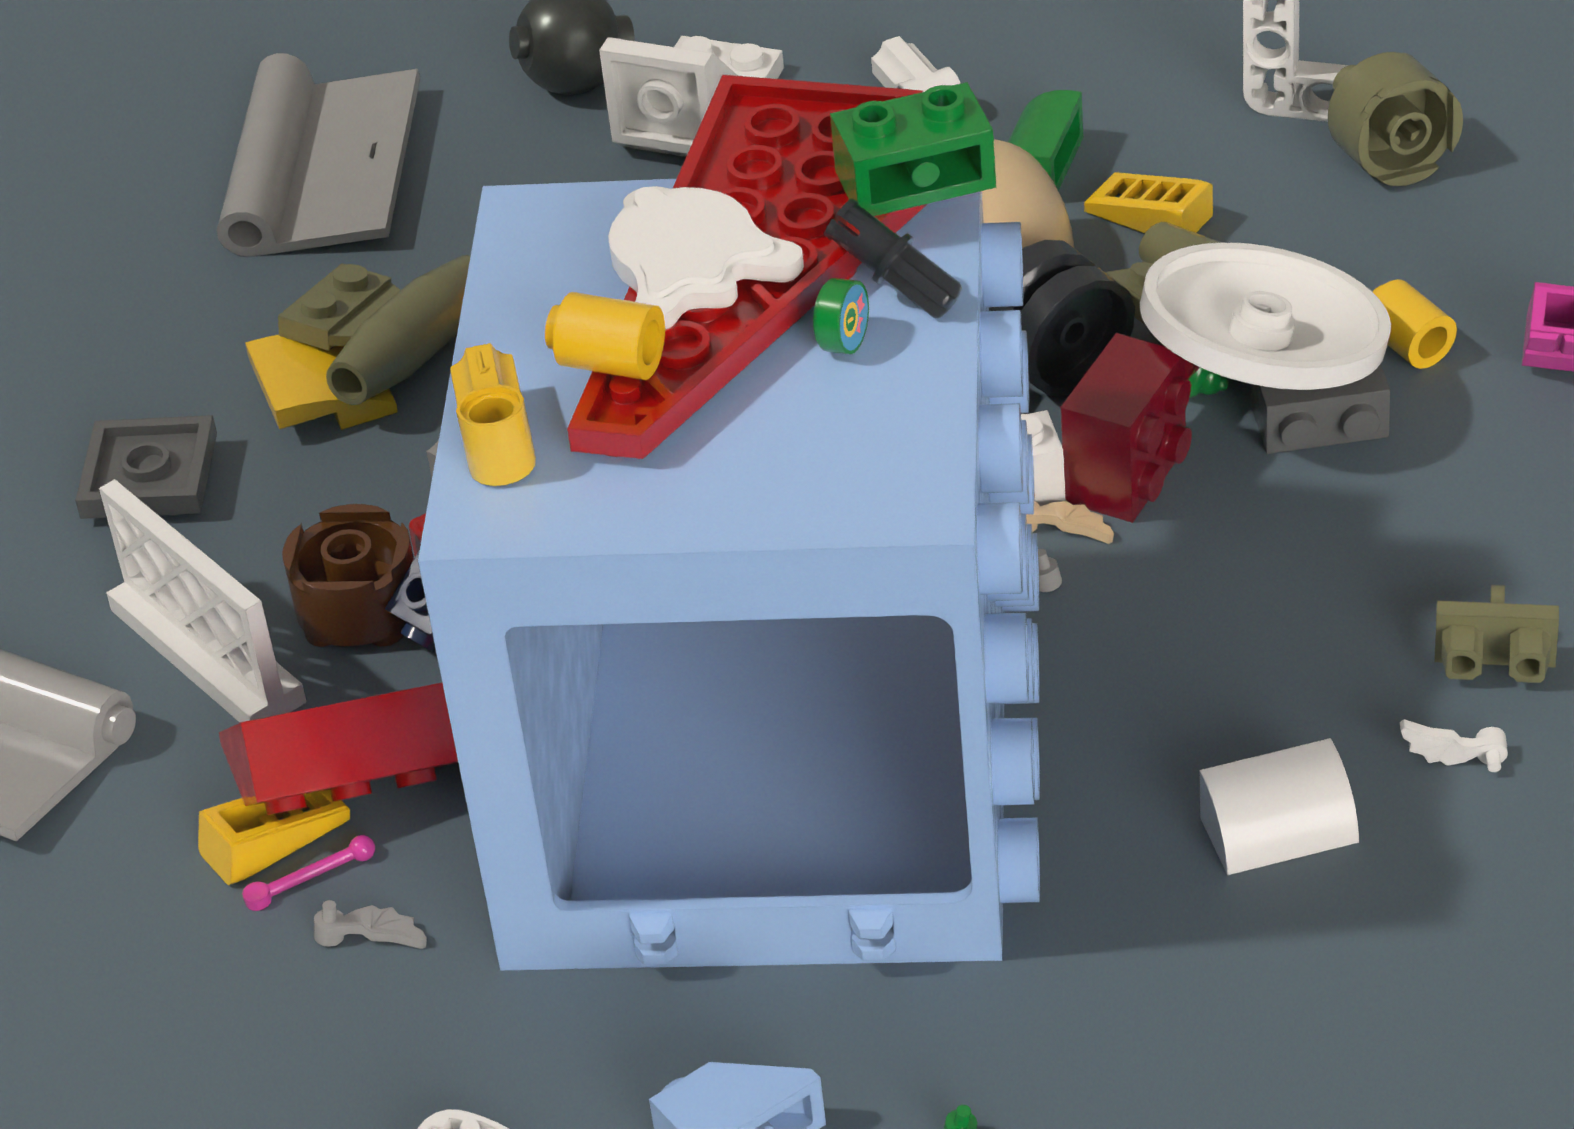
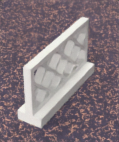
(195, 613)

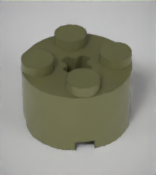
(1393, 117)

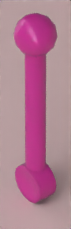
(259, 894)

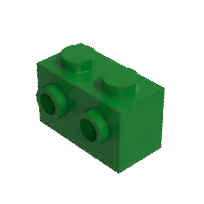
(914, 149)

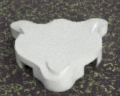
(692, 247)

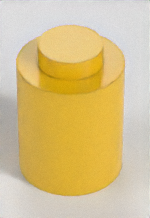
(1418, 327)
(606, 335)

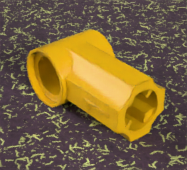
(492, 416)

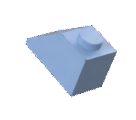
(741, 1099)

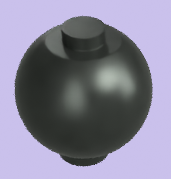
(562, 42)

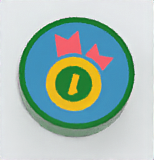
(841, 315)

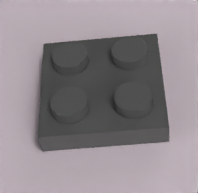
(153, 458)

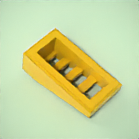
(1156, 200)
(246, 840)

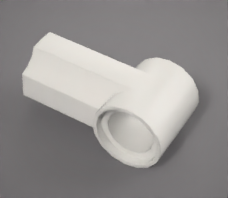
(905, 67)

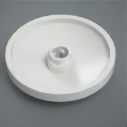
(1265, 316)

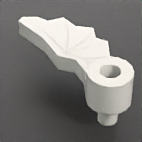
(1452, 749)

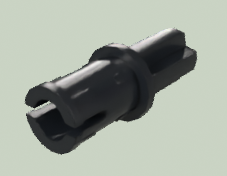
(894, 260)

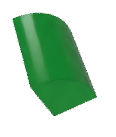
(1051, 131)

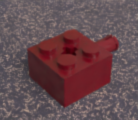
(1125, 427)

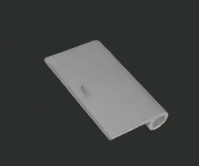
(309, 159)
(51, 736)

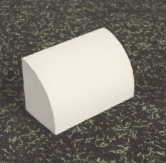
(1278, 806)

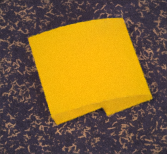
(297, 385)

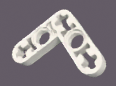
(1292, 76)

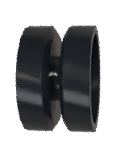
(1068, 314)

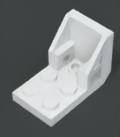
(664, 91)

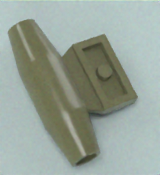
(382, 328)

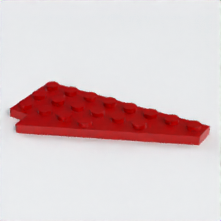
(775, 156)

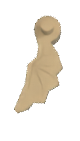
(1071, 519)

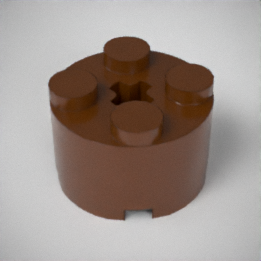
(346, 575)

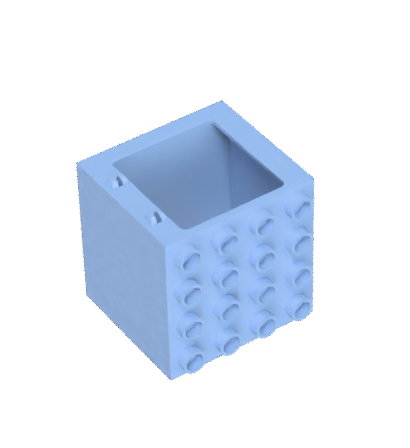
(773, 657)

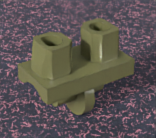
(1496, 635)

